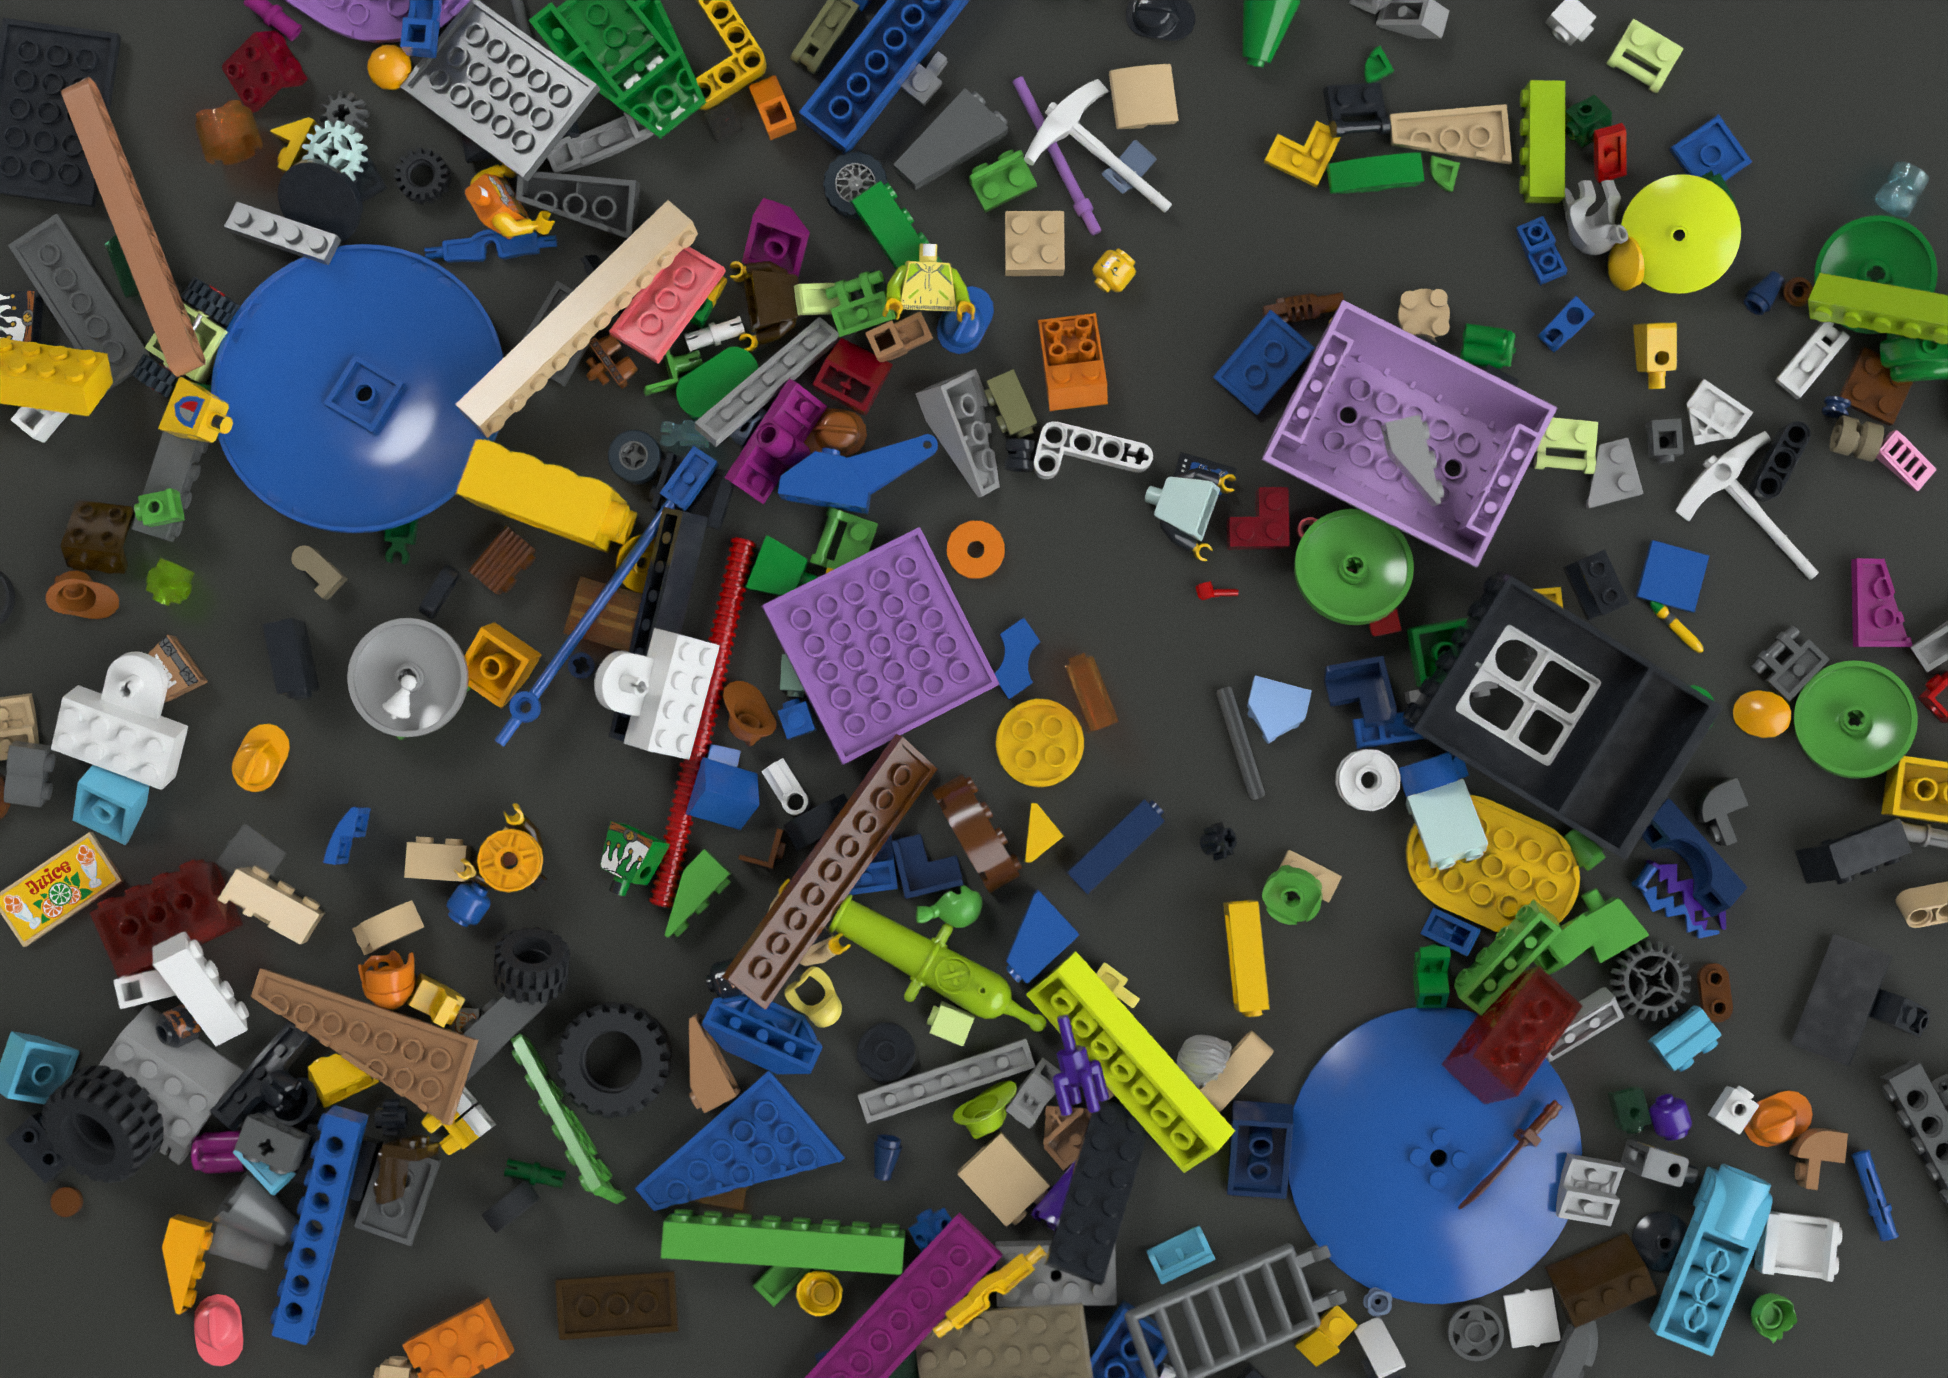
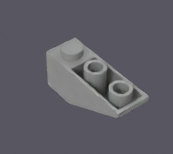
(1409, 451)

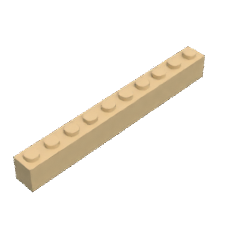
(577, 319)

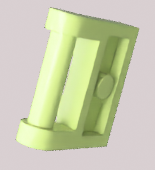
(1650, 49)
(1568, 435)

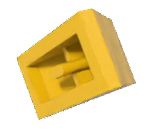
(1041, 833)

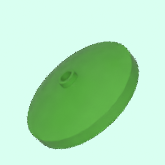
(1359, 543)
(1858, 692)

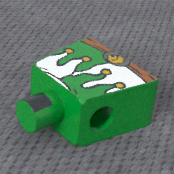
(631, 856)

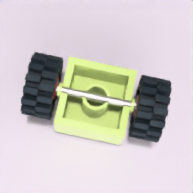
(209, 334)

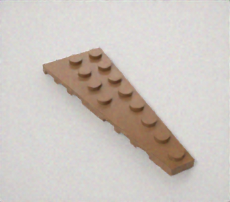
(400, 1051)

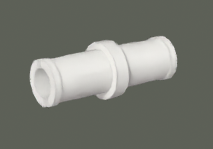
(714, 334)

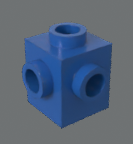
(929, 1226)

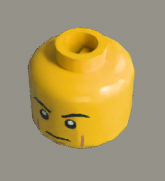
(1114, 270)

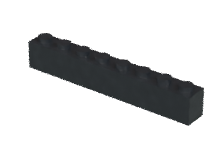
(665, 587)

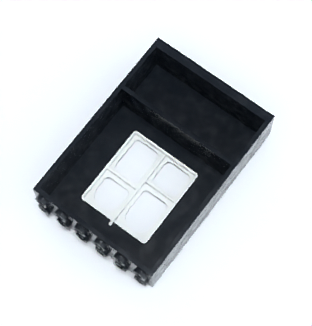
(1614, 750)

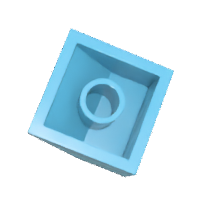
(109, 803)
(34, 1067)

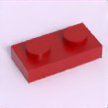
(1610, 152)

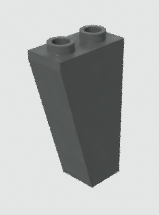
(951, 139)

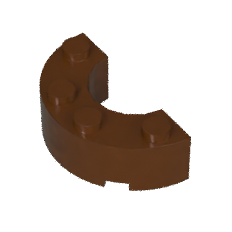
(976, 833)

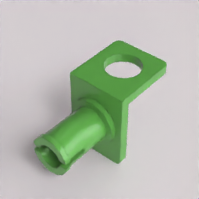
(675, 366)

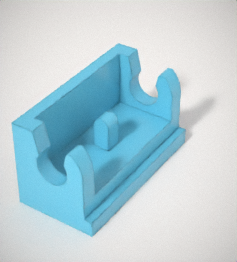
(1180, 1254)

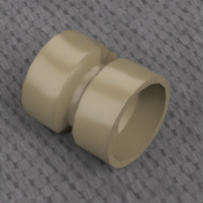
(1856, 438)

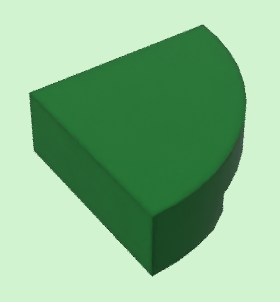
(1377, 66)

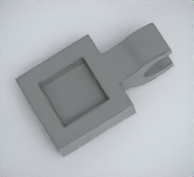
(923, 81)

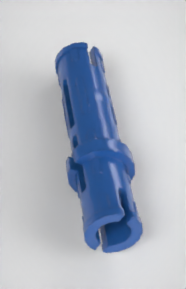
(1885, 1228)

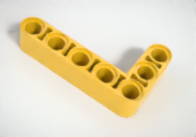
(739, 54)

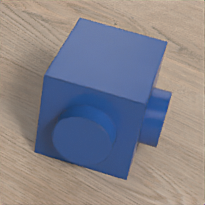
(796, 719)

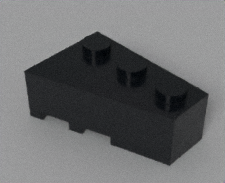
(1854, 853)

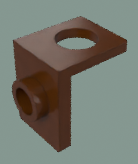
(776, 852)

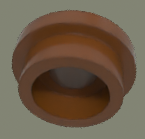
(1805, 287)

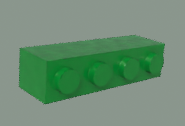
(889, 224)

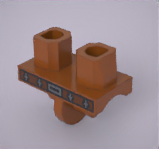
(604, 349)

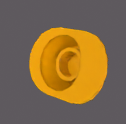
(260, 757)

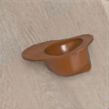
(838, 431)
(80, 596)
(748, 711)

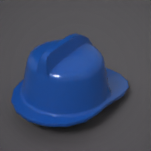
(966, 335)

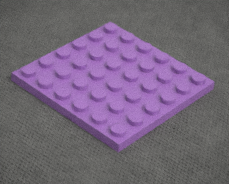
(880, 645)

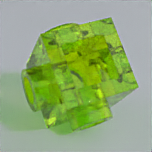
(169, 582)

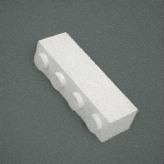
(200, 988)

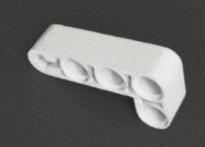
(1094, 453)

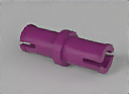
(275, 17)

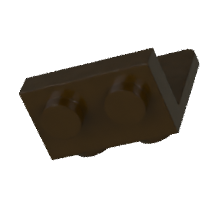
(97, 537)
(394, 1163)

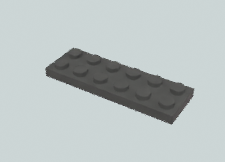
(78, 296)

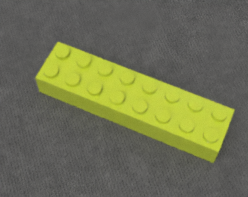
(1132, 1063)

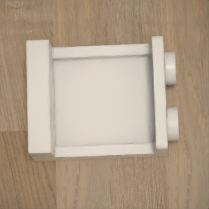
(1799, 1246)

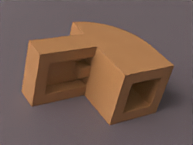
(897, 338)
(1814, 1146)

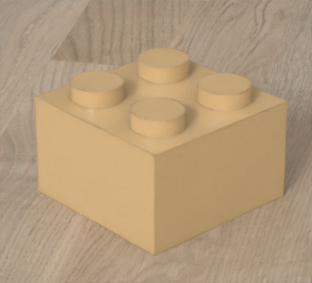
(1034, 243)

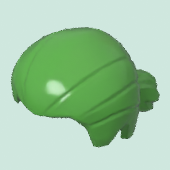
(953, 908)

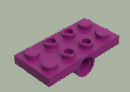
(777, 442)

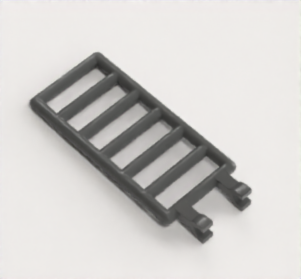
(1210, 1284)

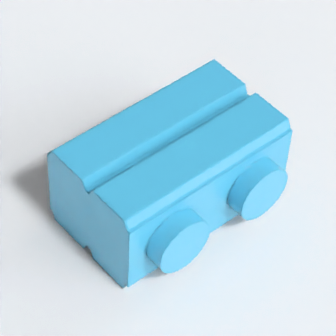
(1685, 1039)

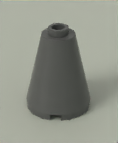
(256, 1212)

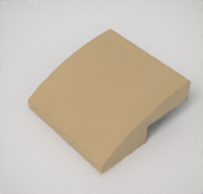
(1143, 96)
(17, 722)

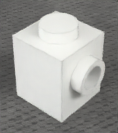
(1571, 21)
(1734, 1108)

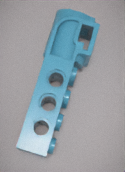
(1713, 1258)

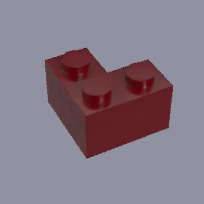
(1269, 526)

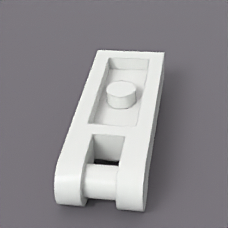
(1811, 359)

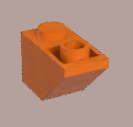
(773, 107)

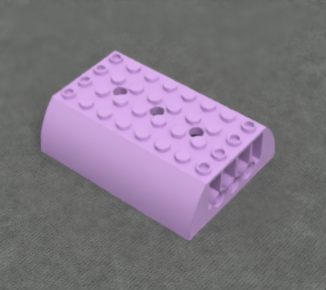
(1396, 376)

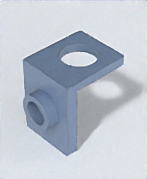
(1137, 159)

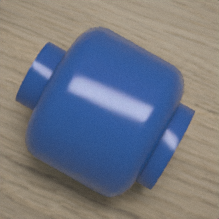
(468, 904)

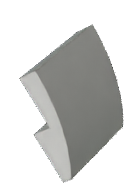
(1589, 1189)

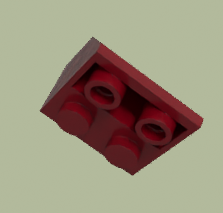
(852, 376)

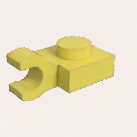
(1115, 982)

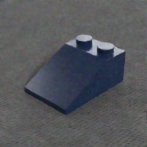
(1260, 1149)

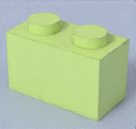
(950, 1023)

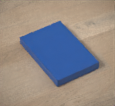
(1264, 362)

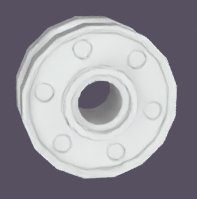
(1385, 779)

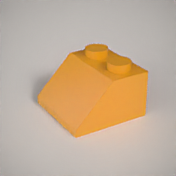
(499, 663)

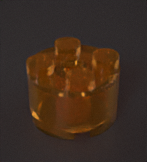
(228, 133)

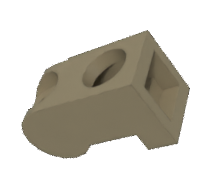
(320, 569)

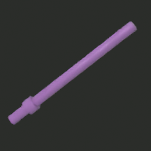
(1082, 205)

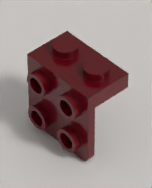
(262, 69)

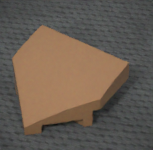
(1064, 1134)

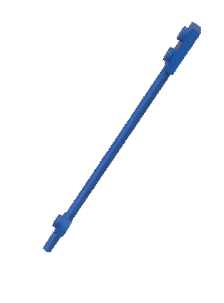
(679, 493)

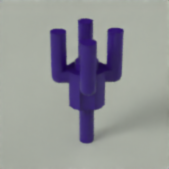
(1077, 1072)

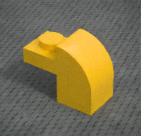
(436, 1000)

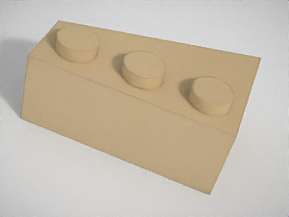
(272, 903)

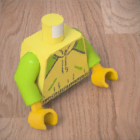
(927, 286)

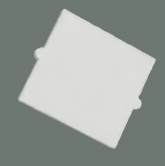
(1531, 1317)

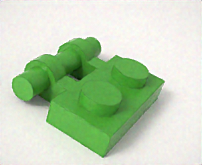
(861, 313)

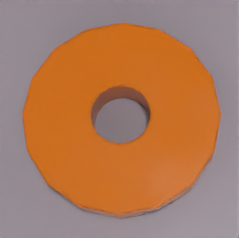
(975, 532)

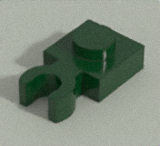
(400, 537)

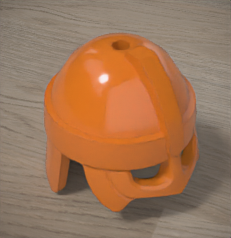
(388, 985)

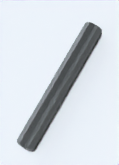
(1240, 743)

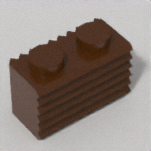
(503, 561)

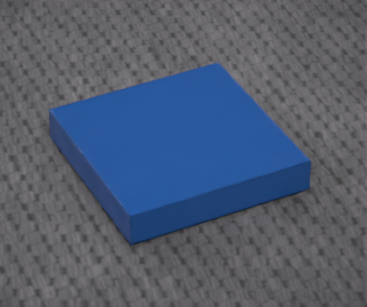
(1710, 149)
(1672, 576)

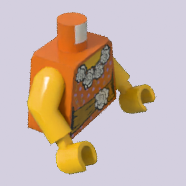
(497, 204)

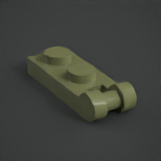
(824, 33)

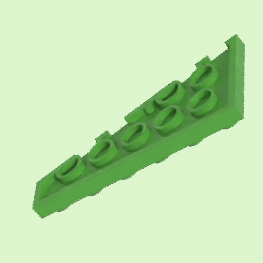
(567, 1126)

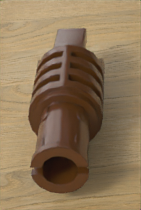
(1304, 306)

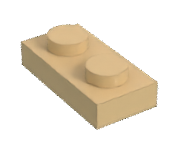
(1327, 877)

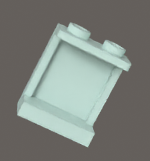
(1447, 824)

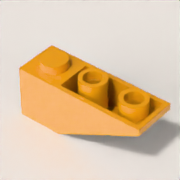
(183, 1255)

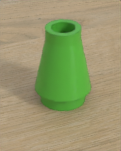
(1584, 849)

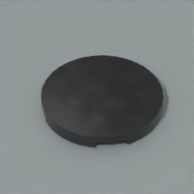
(320, 198)

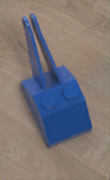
(847, 483)

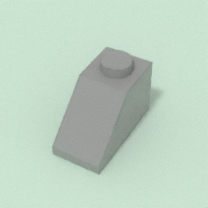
(1414, 18)

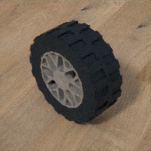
(848, 178)

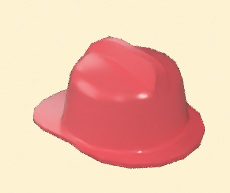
(218, 1330)

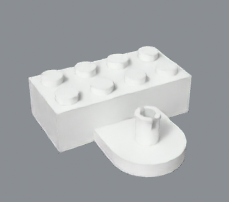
(659, 691)
(124, 723)

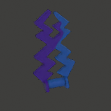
(1689, 905)

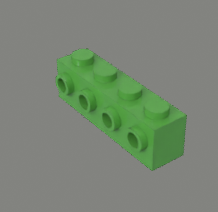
(1507, 956)

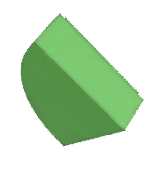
(1444, 172)

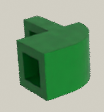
(1431, 976)

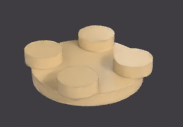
(1424, 312)

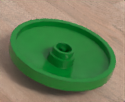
(1880, 252)

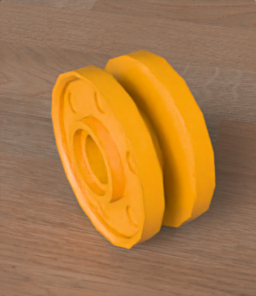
(492, 865)

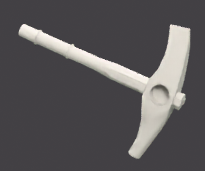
(1064, 120)
(1722, 474)

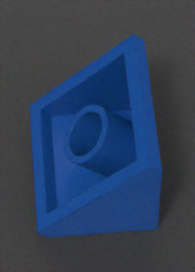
(724, 794)

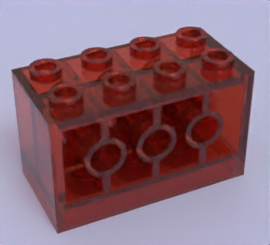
(138, 922)
(1512, 1037)

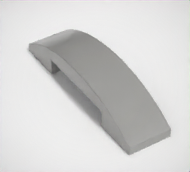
(597, 144)

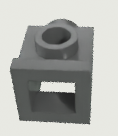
(1669, 430)

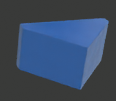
(1450, 932)

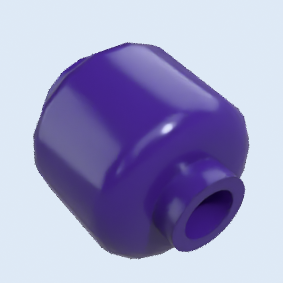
(1670, 1117)

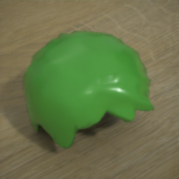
(1773, 1315)

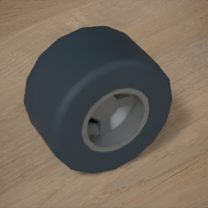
(630, 448)

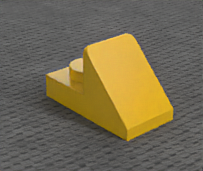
(295, 135)
(1324, 1341)

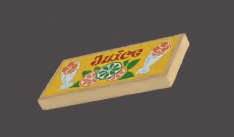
(58, 889)

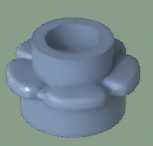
(1377, 1309)

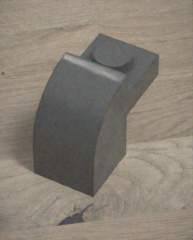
(1714, 806)

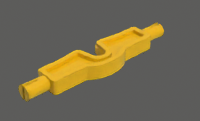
(977, 1298)

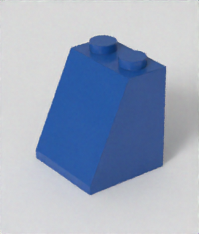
(1038, 939)

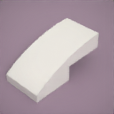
(1379, 1347)

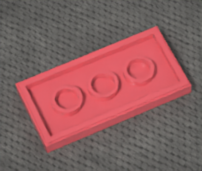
(667, 304)

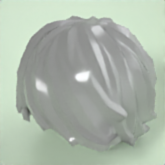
(1203, 1058)

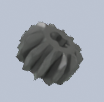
(338, 106)

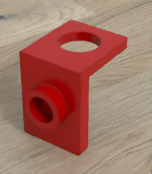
(1934, 687)

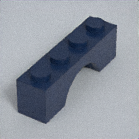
(1714, 881)

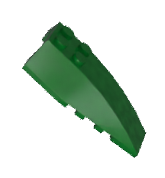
(628, 54)

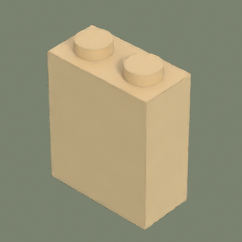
(1004, 1179)

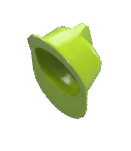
(987, 1110)

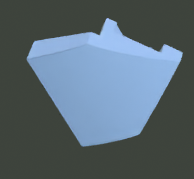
(1277, 706)

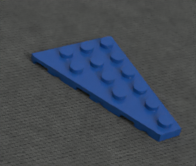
(748, 1143)

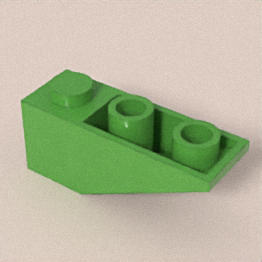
(697, 884)

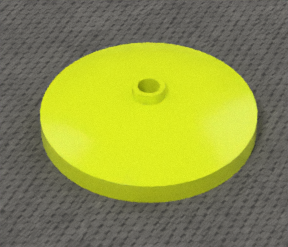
(1709, 227)

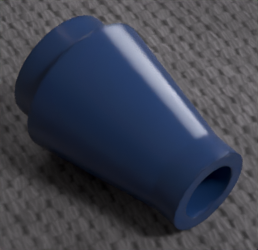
(1763, 295)
(886, 1154)

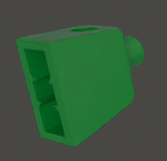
(778, 569)

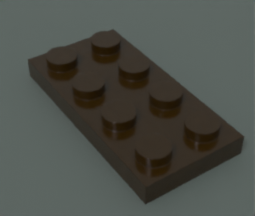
(617, 1305)

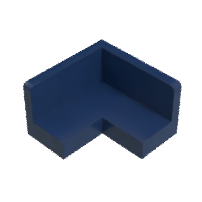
(1365, 683)
(918, 874)

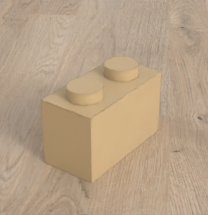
(436, 860)

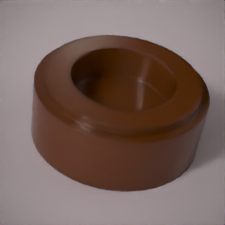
(66, 1201)

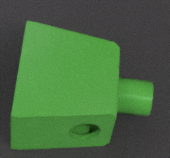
(1613, 923)

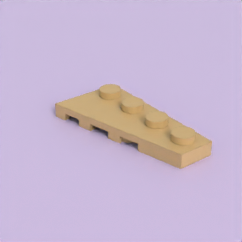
(1460, 132)

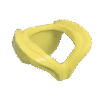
(826, 1011)

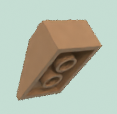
(709, 1073)

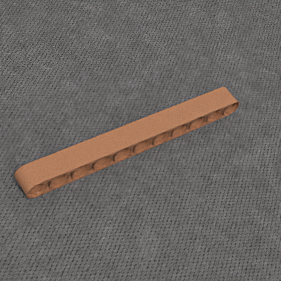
(133, 227)

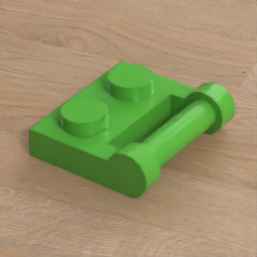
(854, 543)

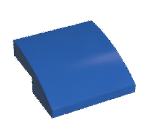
(352, 825)
(880, 873)

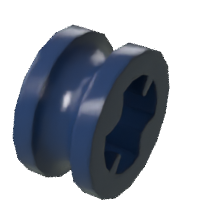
(1836, 406)
(572, 668)

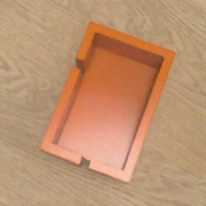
(460, 1344)

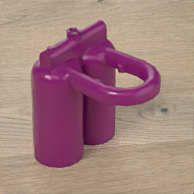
(214, 1154)

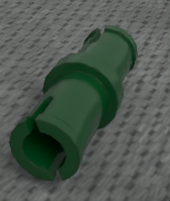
(535, 1173)

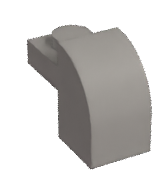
(1033, 1093)

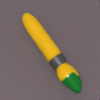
(1676, 626)

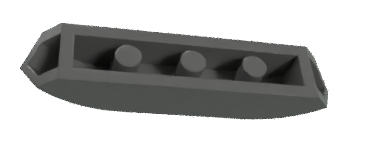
(1574, 1351)

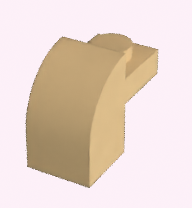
(387, 927)

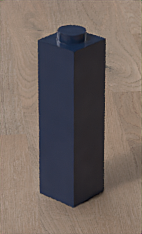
(1116, 845)

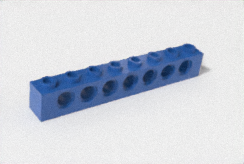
(350, 1128)

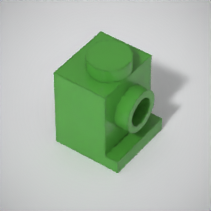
(169, 510)

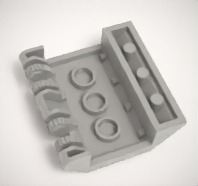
(179, 1079)

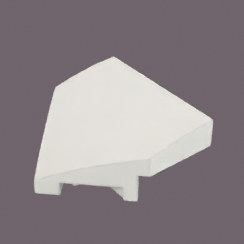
(1714, 414)

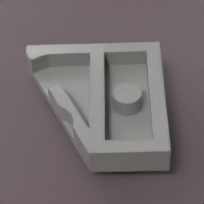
(1614, 474)

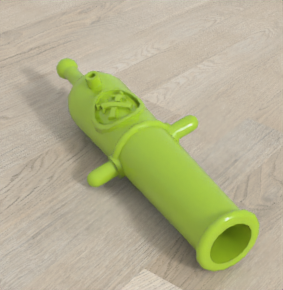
(931, 964)

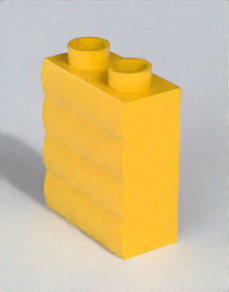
(545, 496)

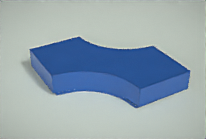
(1018, 643)

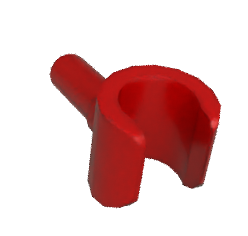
(1205, 591)

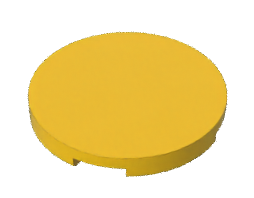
(1039, 742)

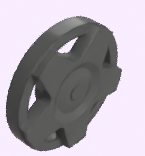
(1475, 1332)

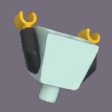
(1187, 505)

